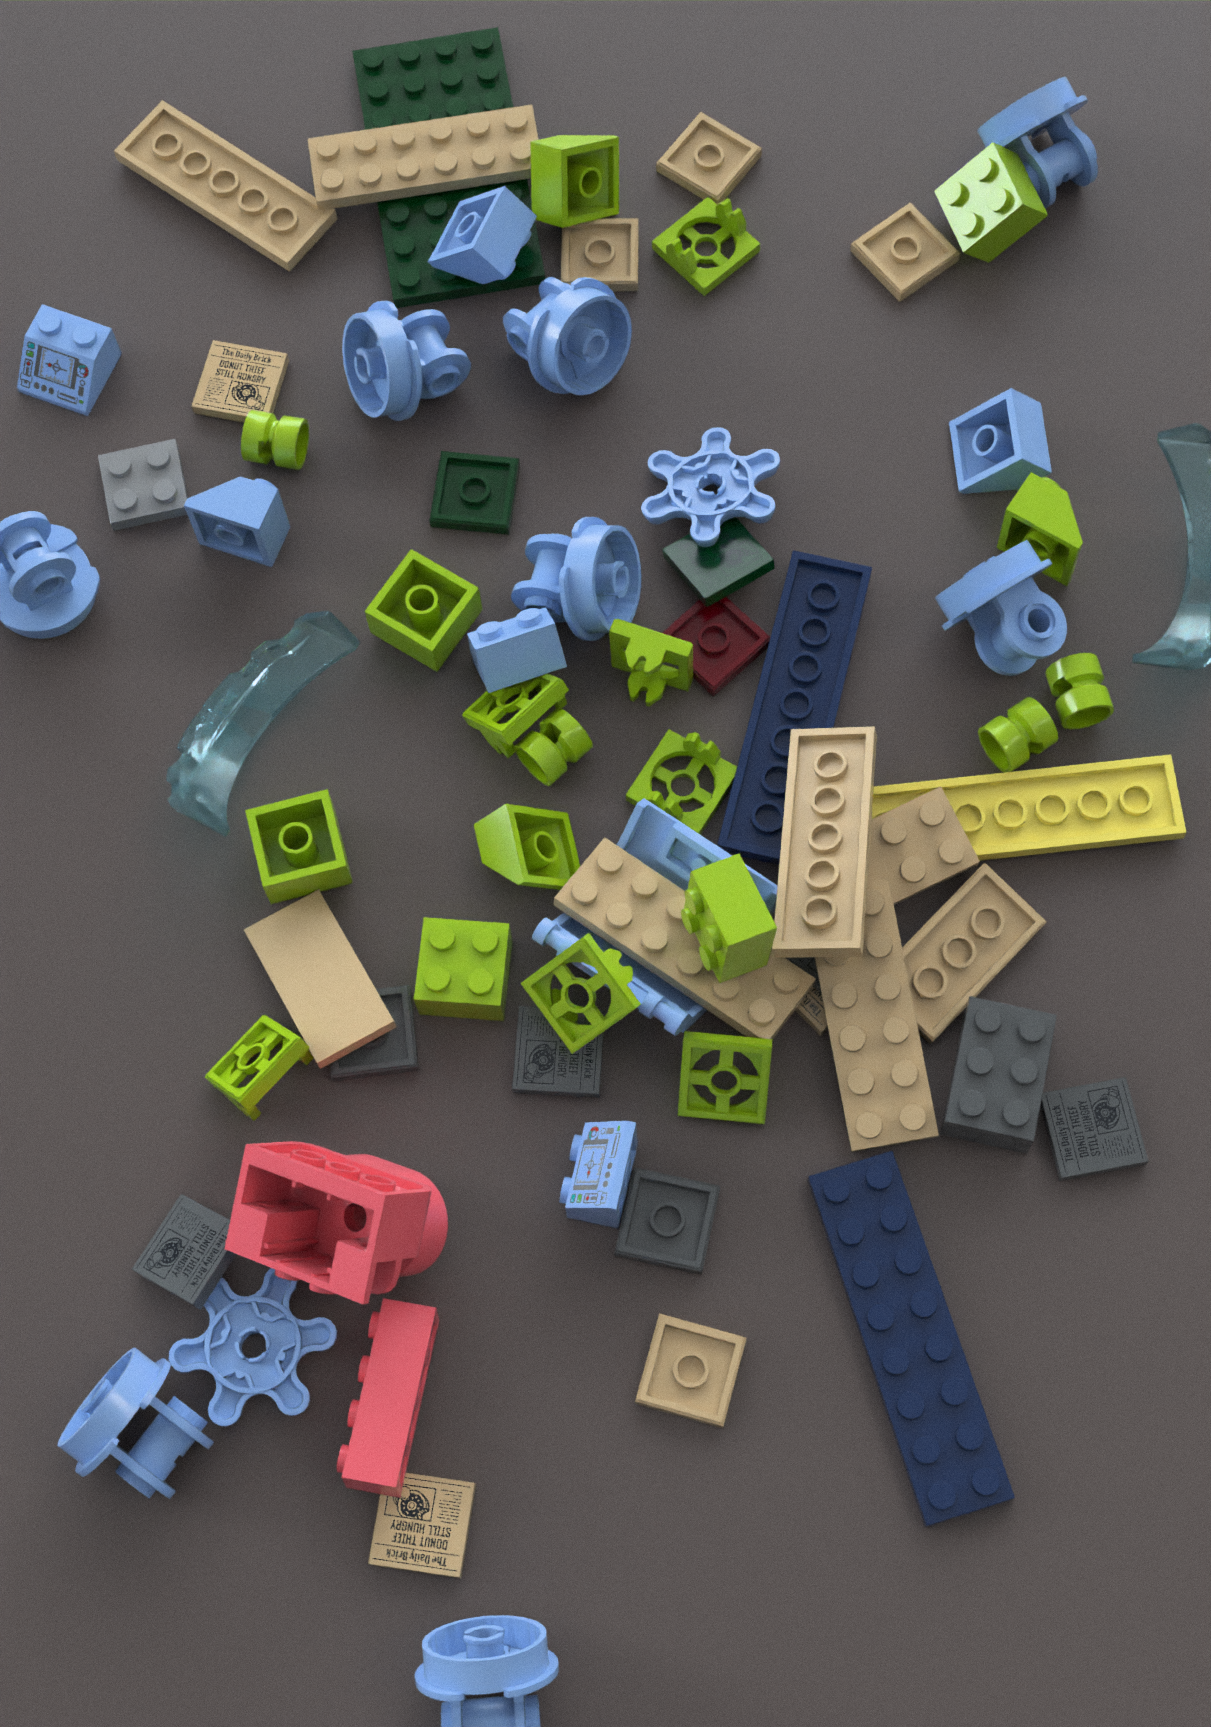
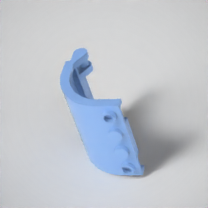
(672, 852)

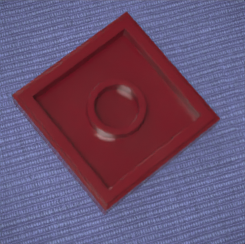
(721, 640)

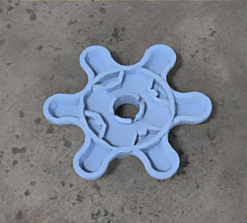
(716, 466)
(272, 1372)

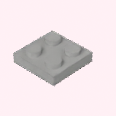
(143, 484)

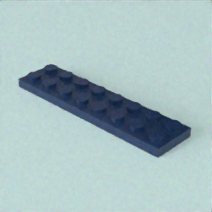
(795, 691)
(910, 1339)

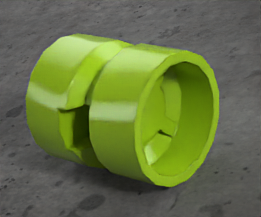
(273, 439)
(1079, 692)
(1023, 732)
(558, 742)

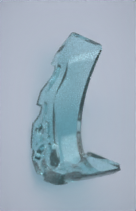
(1188, 638)
(243, 709)

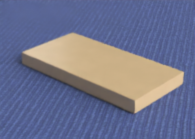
(965, 948)
(320, 979)

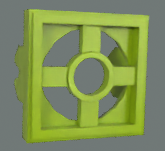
(685, 262)
(645, 658)
(490, 709)
(702, 754)
(562, 1012)
(232, 1066)
(694, 1105)

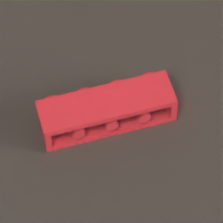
(390, 1397)

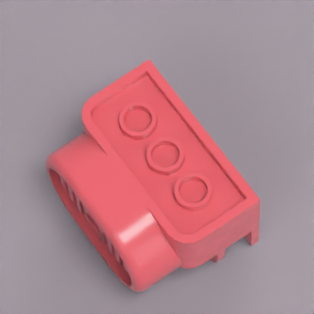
(335, 1218)

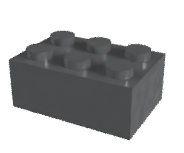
(998, 1075)

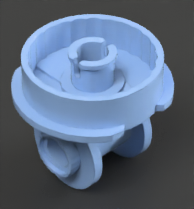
(1041, 111)
(572, 335)
(399, 361)
(43, 577)
(583, 577)
(1007, 610)
(110, 1407)
(487, 1658)

